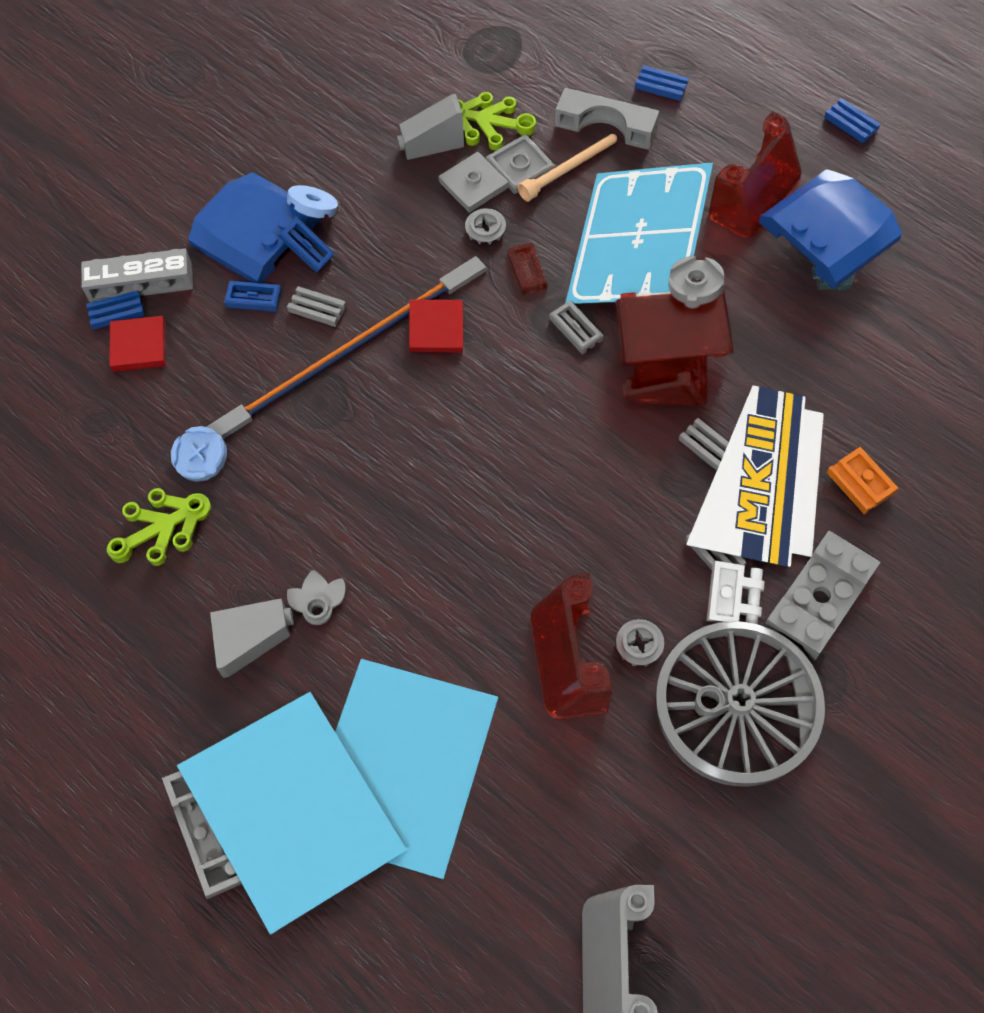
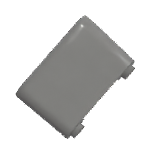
(605, 949)

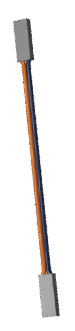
(240, 417)

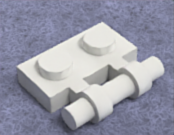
(726, 593)

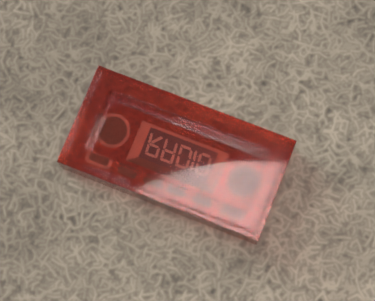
(527, 268)

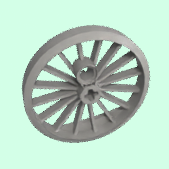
(807, 692)

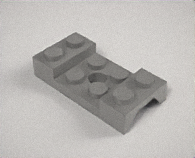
(837, 571)

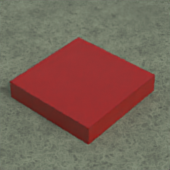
(436, 326)
(137, 343)

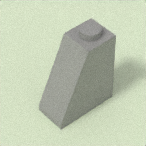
(433, 130)
(248, 632)

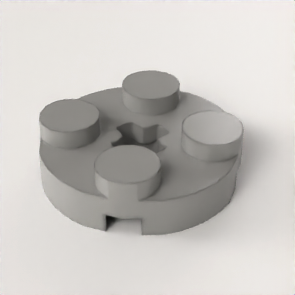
(691, 292)

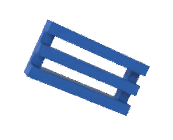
(661, 81)
(854, 119)
(293, 245)
(251, 299)
(115, 306)

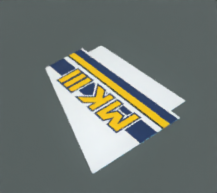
(765, 482)

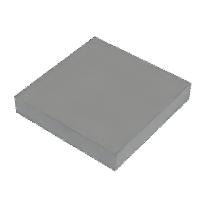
(520, 162)

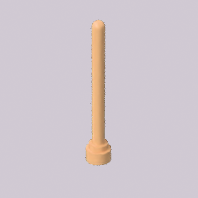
(529, 188)

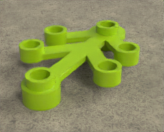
(488, 116)
(162, 524)

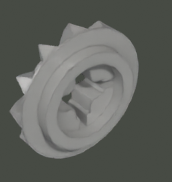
(494, 221)
(647, 632)

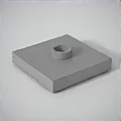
(473, 182)

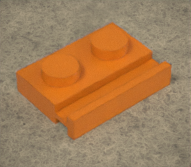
(862, 480)

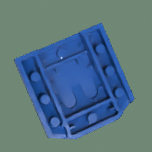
(834, 225)
(244, 226)

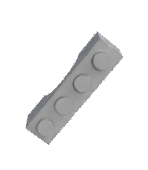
(581, 109)

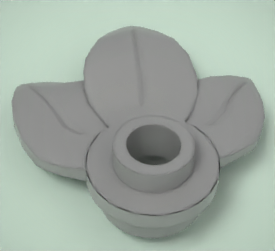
(316, 594)

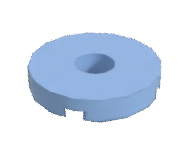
(312, 201)

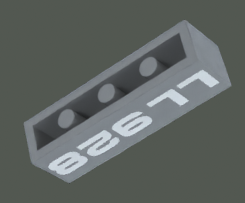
(145, 272)

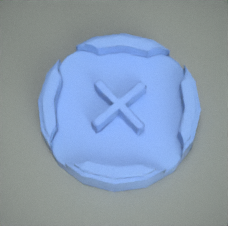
(199, 454)

